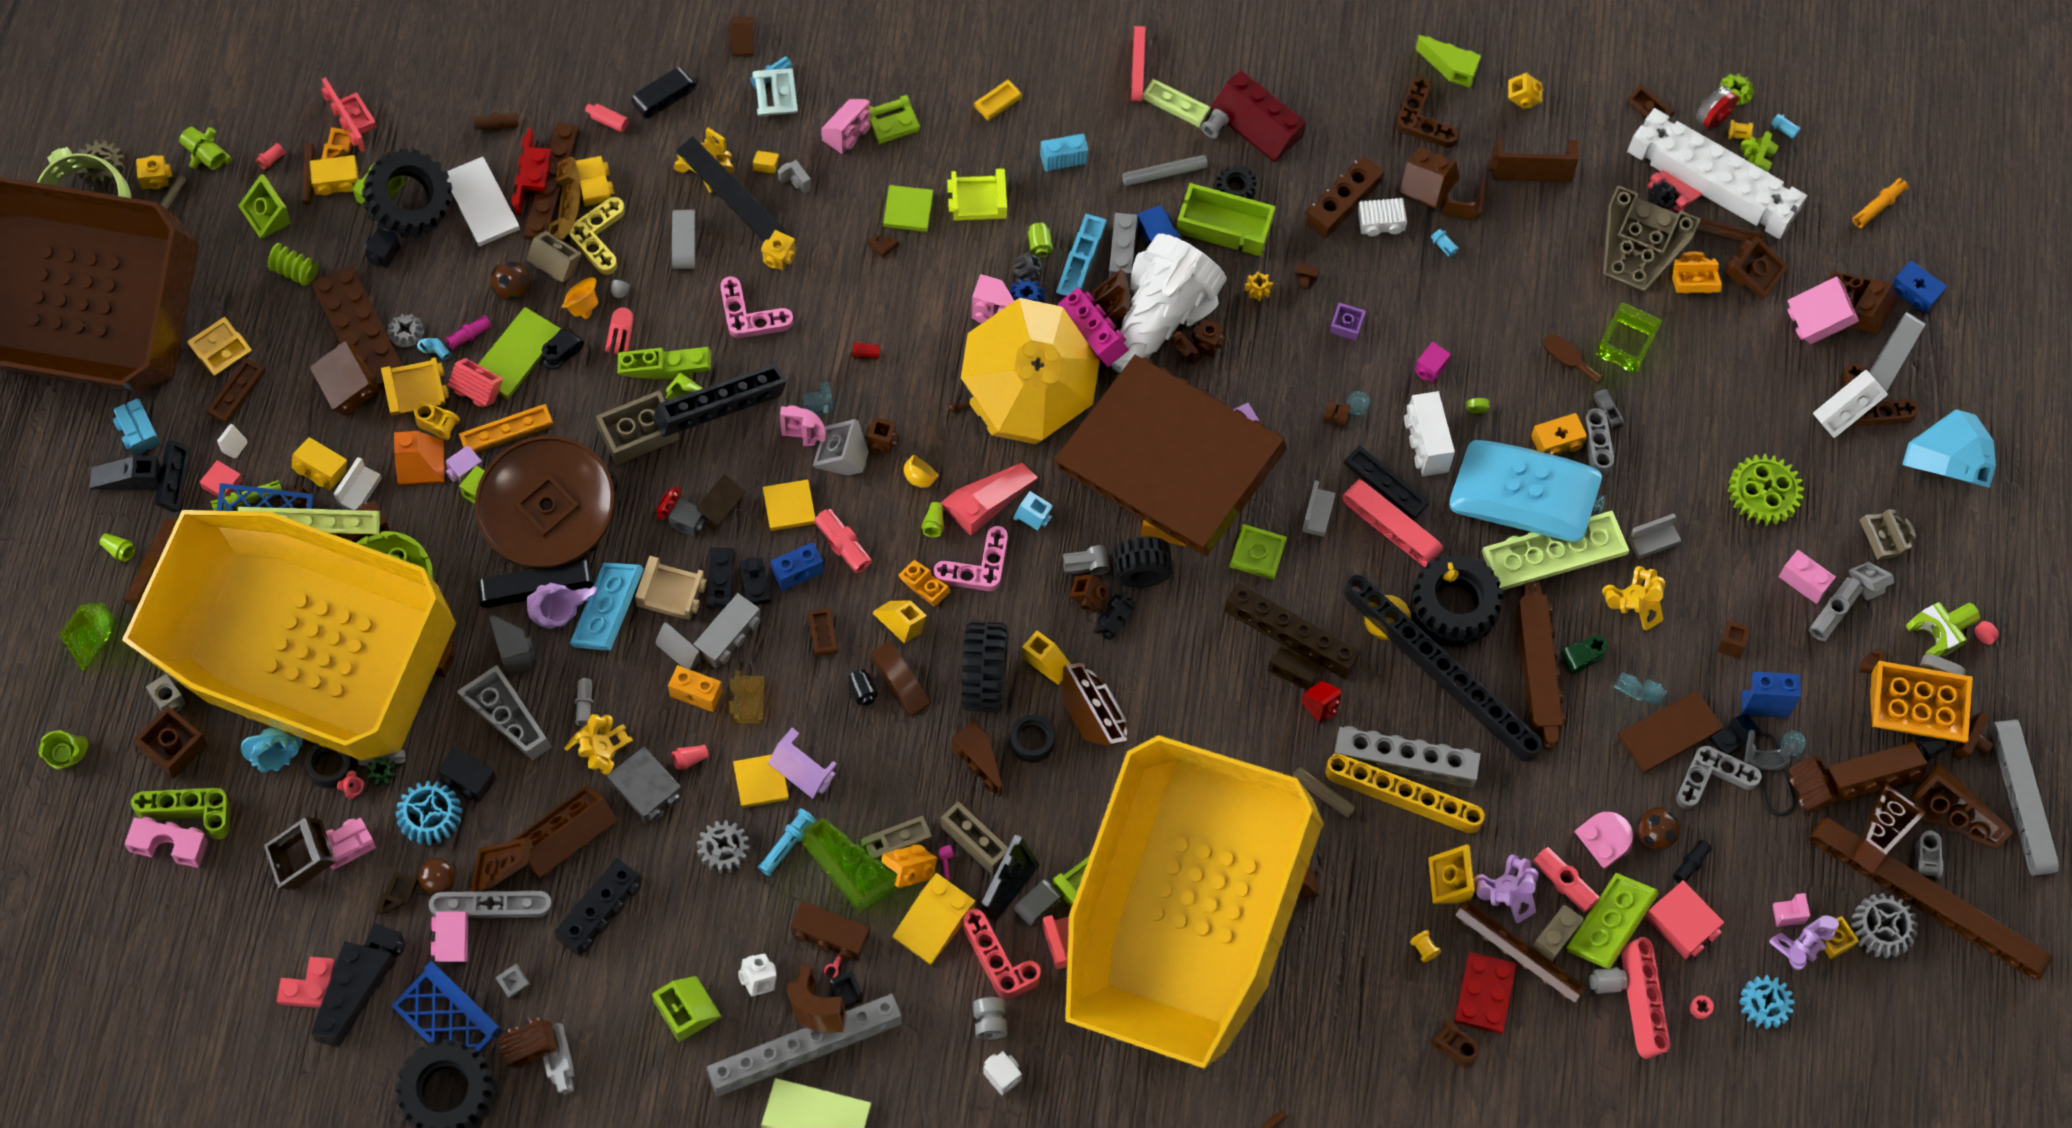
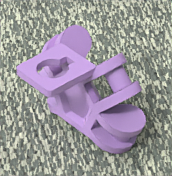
(1510, 888)
(1808, 943)

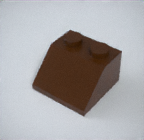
(1428, 177)

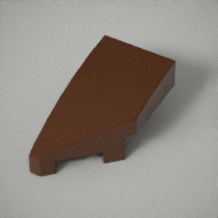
(1187, 349)

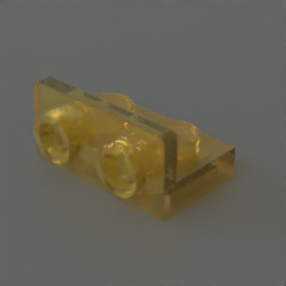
(748, 698)

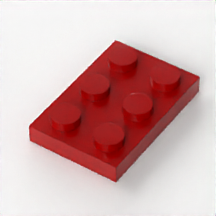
(1485, 993)

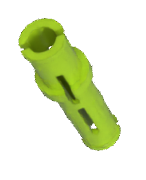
(252, 497)

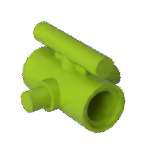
(203, 148)

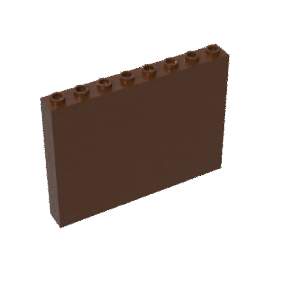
(1171, 454)

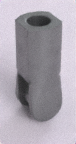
(1607, 405)

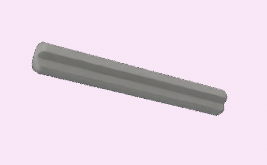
(1164, 170)

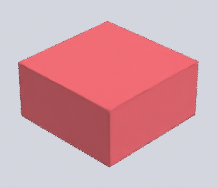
(219, 474)

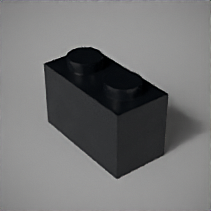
(466, 775)

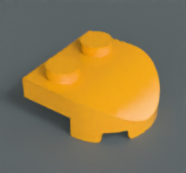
(1696, 274)

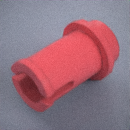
(270, 156)

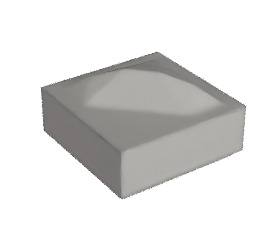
(512, 981)

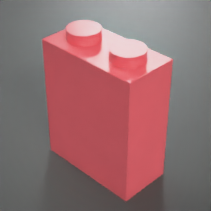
(1685, 920)

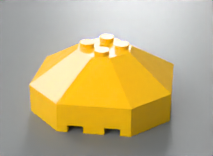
(1006, 387)

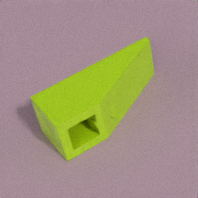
(1454, 63)

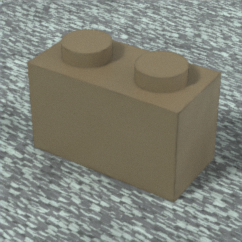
(553, 256)
(1558, 933)

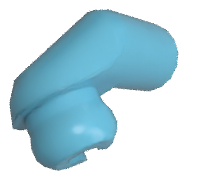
(434, 345)

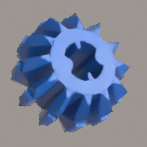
(1027, 291)

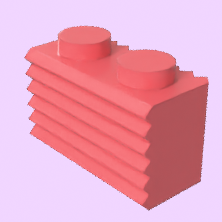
(475, 382)

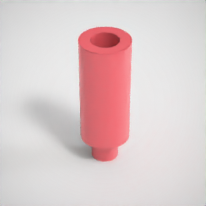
(607, 117)

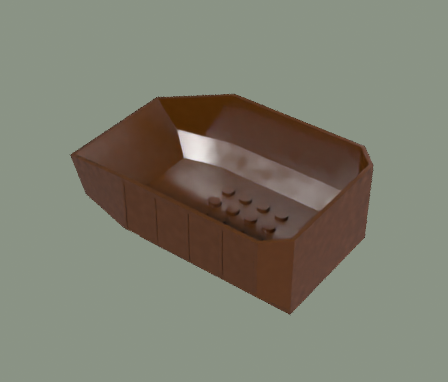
(91, 286)

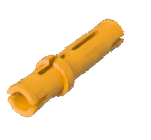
(1886, 197)

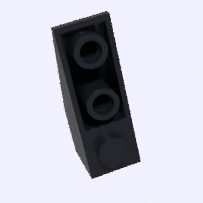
(127, 473)

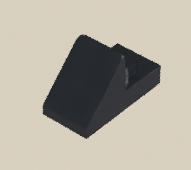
(1735, 734)

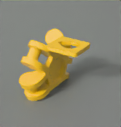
(718, 151)
(1639, 597)
(598, 746)

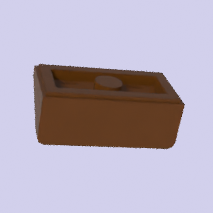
(1646, 101)

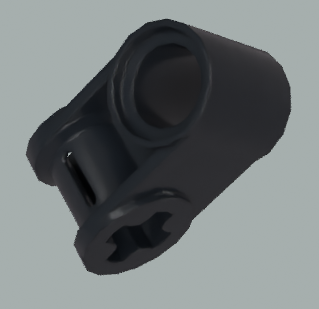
(561, 348)

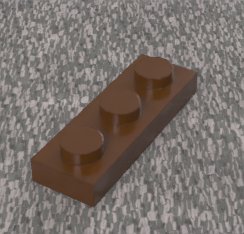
(235, 391)

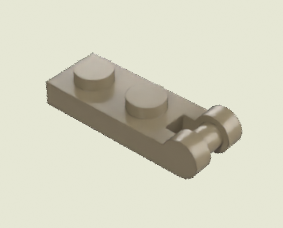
(897, 837)

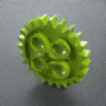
(1757, 504)

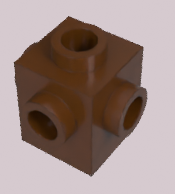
(1208, 337)
(881, 436)
(1089, 592)

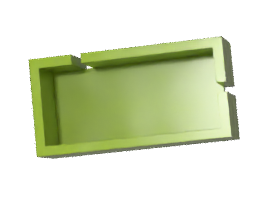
(1225, 219)

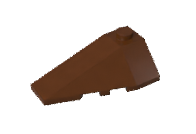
(1958, 809)

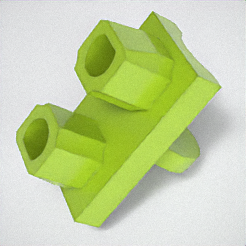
(1755, 149)

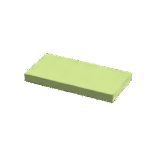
(808, 1107)

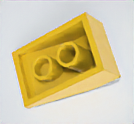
(933, 919)

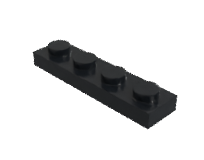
(1386, 482)

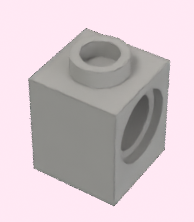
(162, 687)

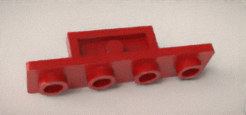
(533, 171)

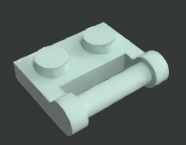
(782, 91)

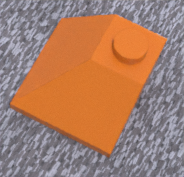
(418, 458)

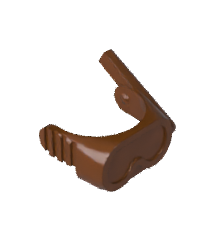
(1465, 210)

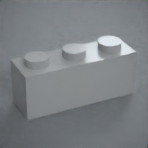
(1123, 244)
(728, 631)

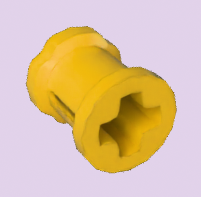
(1739, 130)
(1425, 946)

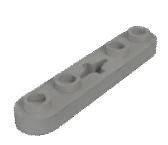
(515, 903)

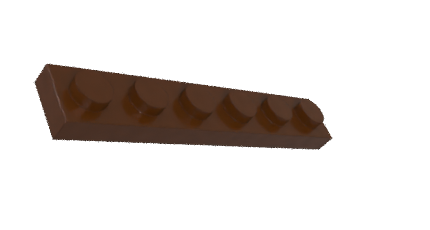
(546, 202)
(1521, 951)

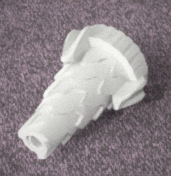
(1170, 287)

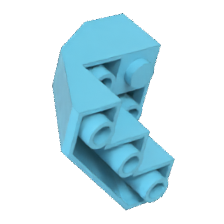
(1956, 449)

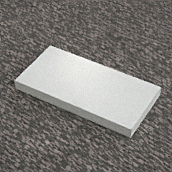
(481, 202)

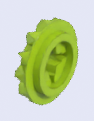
(1746, 92)

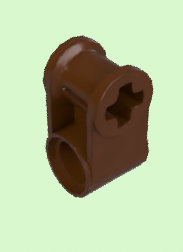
(1454, 1044)

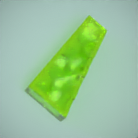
(848, 865)

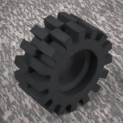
(1240, 175)

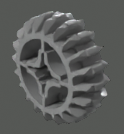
(1894, 941)

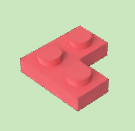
(309, 991)

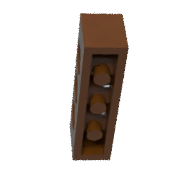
(1326, 221)

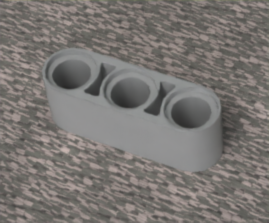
(683, 239)
(1599, 433)

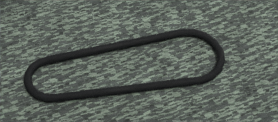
(1785, 775)

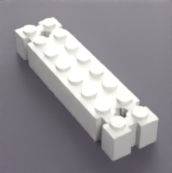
(1717, 173)

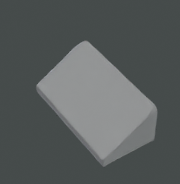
(678, 647)

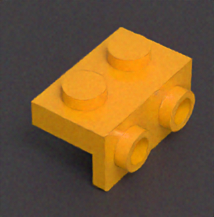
(911, 864)

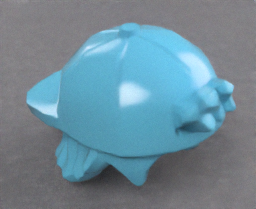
(271, 749)

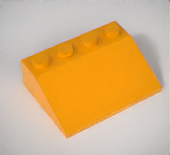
(1921, 701)

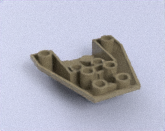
(1643, 238)

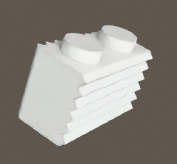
(1382, 216)

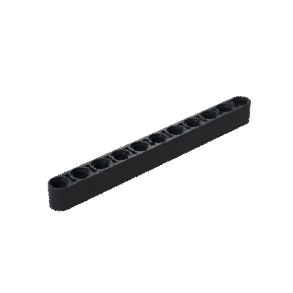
(1444, 678)

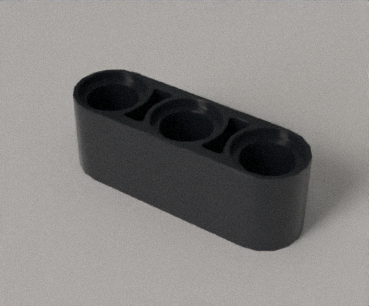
(663, 92)

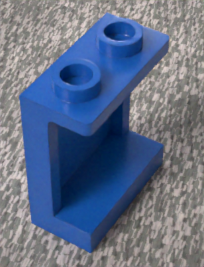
(1771, 695)

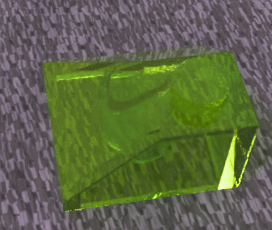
(87, 632)

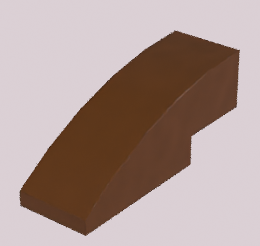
(899, 678)

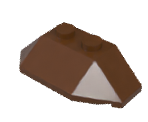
(1093, 706)

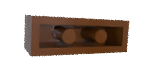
(829, 931)

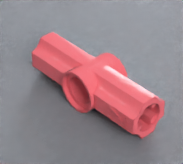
(842, 541)
(1577, 890)

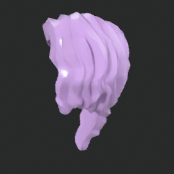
(556, 604)

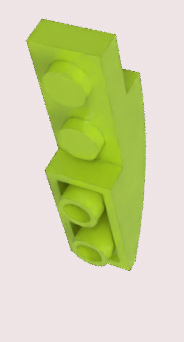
(663, 365)

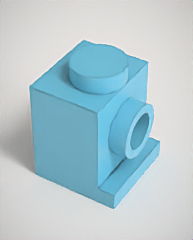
(1034, 511)

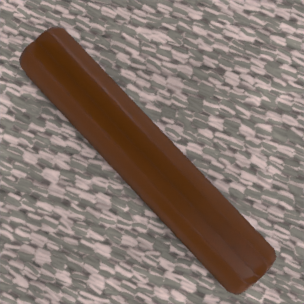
(1728, 231)

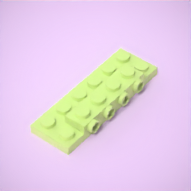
(1542, 556)

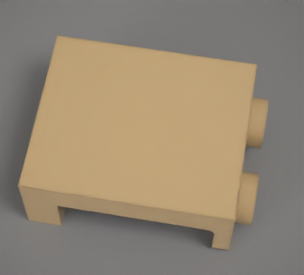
(670, 590)

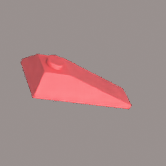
(982, 500)

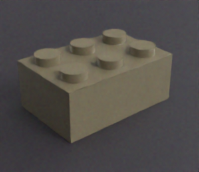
(630, 429)

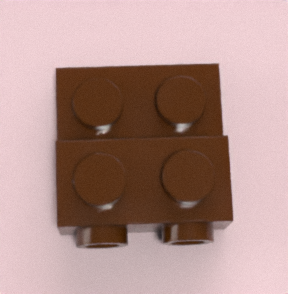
(1756, 267)

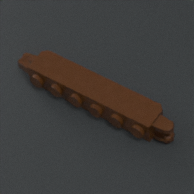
(1539, 665)

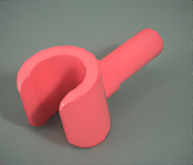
(835, 965)

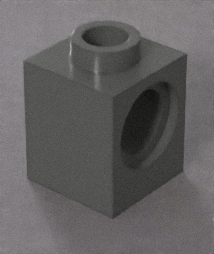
(687, 518)

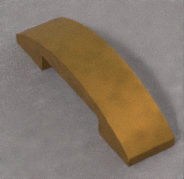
(568, 177)

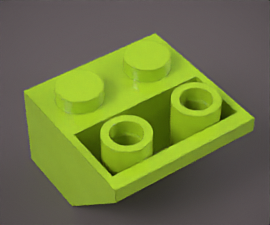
(685, 1007)

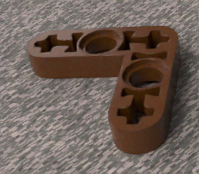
(1417, 121)
(1892, 405)

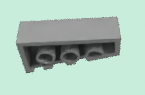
(501, 707)

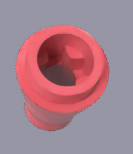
(688, 756)

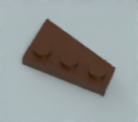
(498, 862)

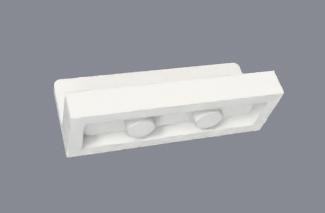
(1850, 403)

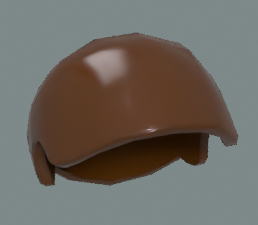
(436, 876)

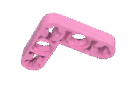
(747, 321)
(980, 573)

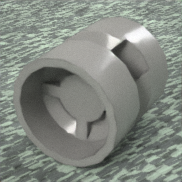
(990, 1021)

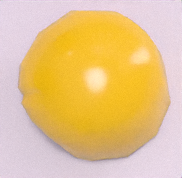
(919, 472)

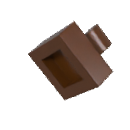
(1306, 273)

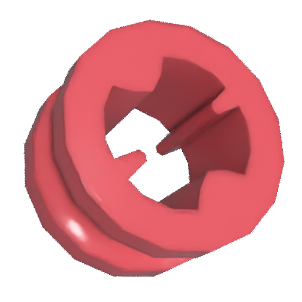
(1709, 1007)

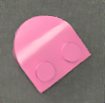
(802, 423)
(1607, 837)

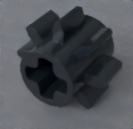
(1662, 194)

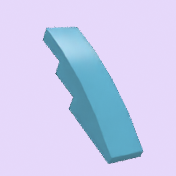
(1082, 254)

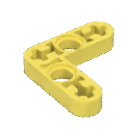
(590, 231)

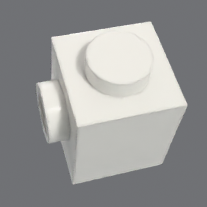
(1002, 1072)

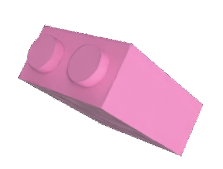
(1822, 311)

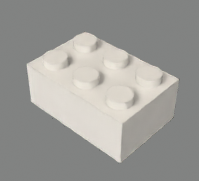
(1429, 434)

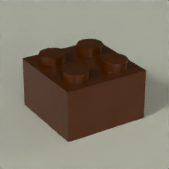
(170, 742)

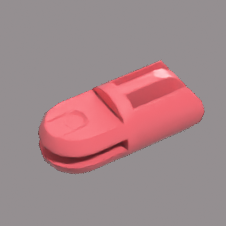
(620, 327)

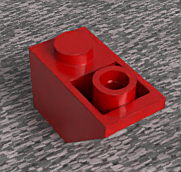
(1322, 701)

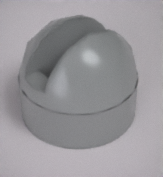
(619, 288)

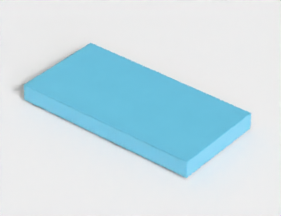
(607, 608)

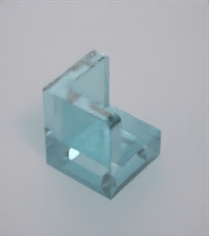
(819, 401)

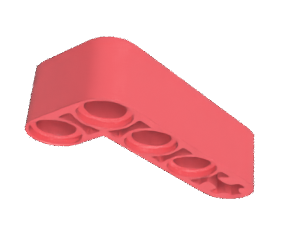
(996, 953)

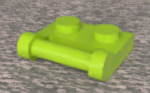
(893, 125)

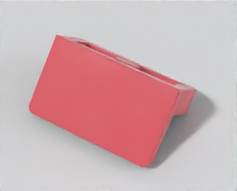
(1057, 937)

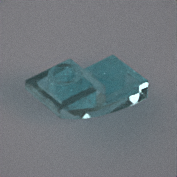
(1648, 692)

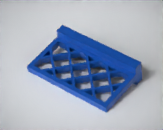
(222, 489)
(456, 996)

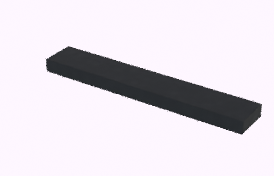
(728, 189)

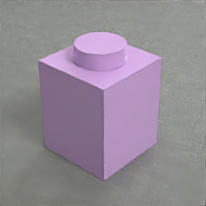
(462, 464)

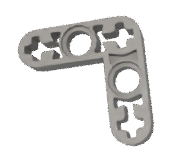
(1708, 768)

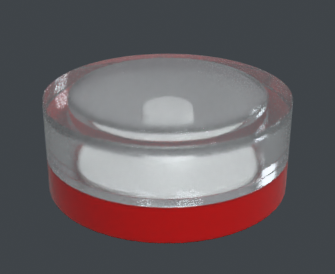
(1717, 107)

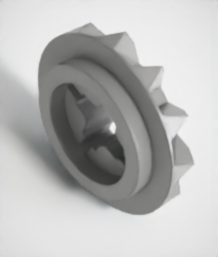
(405, 339)

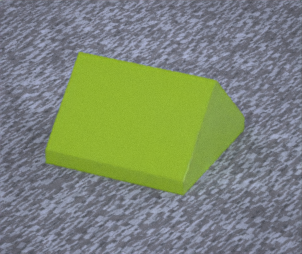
(264, 208)

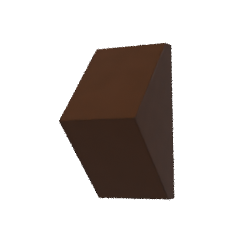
(742, 36)

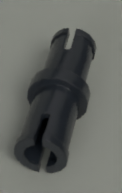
(1692, 861)

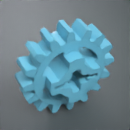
(1775, 1005)

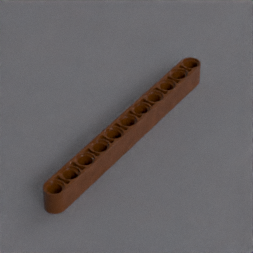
(1936, 902)

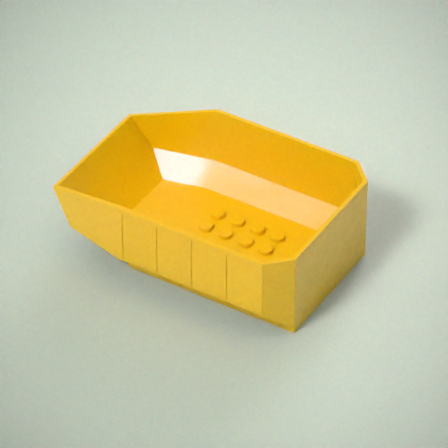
(294, 628)
(1186, 899)

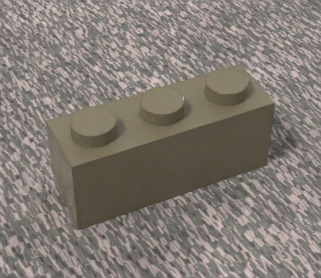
(974, 837)

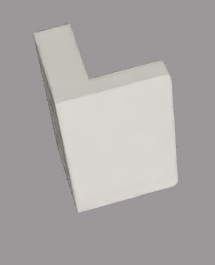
(356, 486)

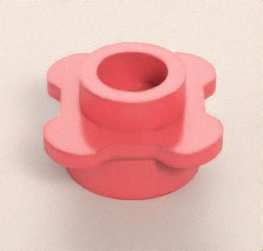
(357, 785)

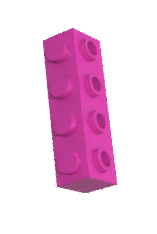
(1093, 327)

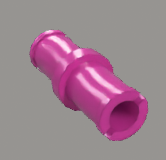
(468, 332)

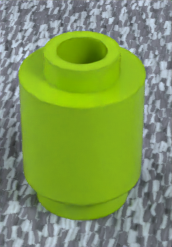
(1040, 240)

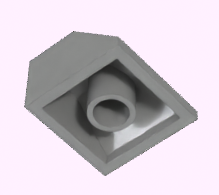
(843, 449)

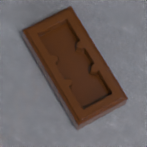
(822, 632)

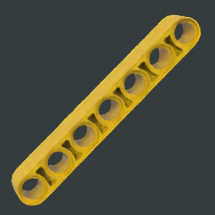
(1413, 802)

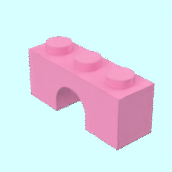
(147, 835)

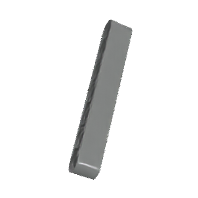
(2024, 797)

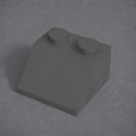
(513, 647)

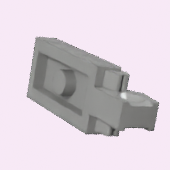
(559, 1063)

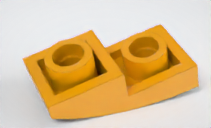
(923, 583)

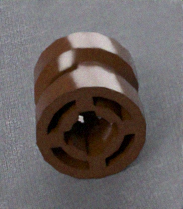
(1341, 416)

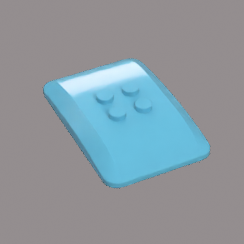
(1526, 490)

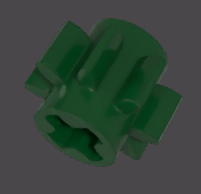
(376, 766)

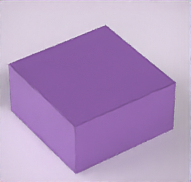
(1347, 321)

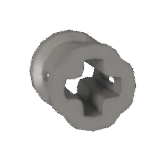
(1215, 123)

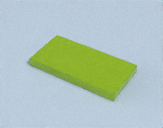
(518, 350)
(1612, 921)

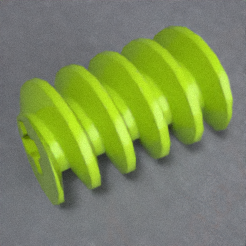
(291, 265)

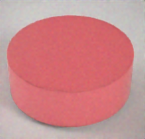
(1986, 632)

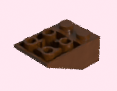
(1871, 300)

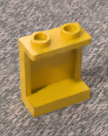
(414, 384)

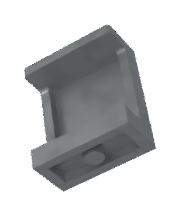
(645, 785)

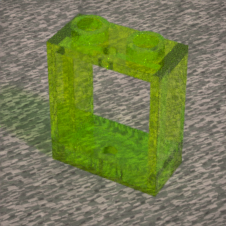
(1638, 320)

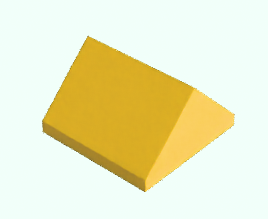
(1452, 876)

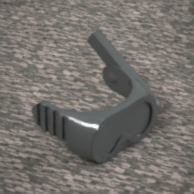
(1767, 760)

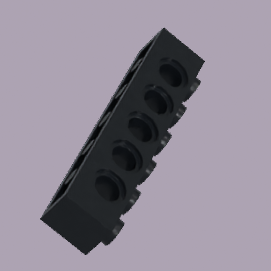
(719, 400)

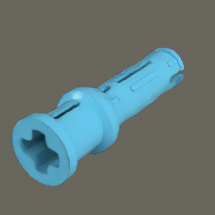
(792, 834)

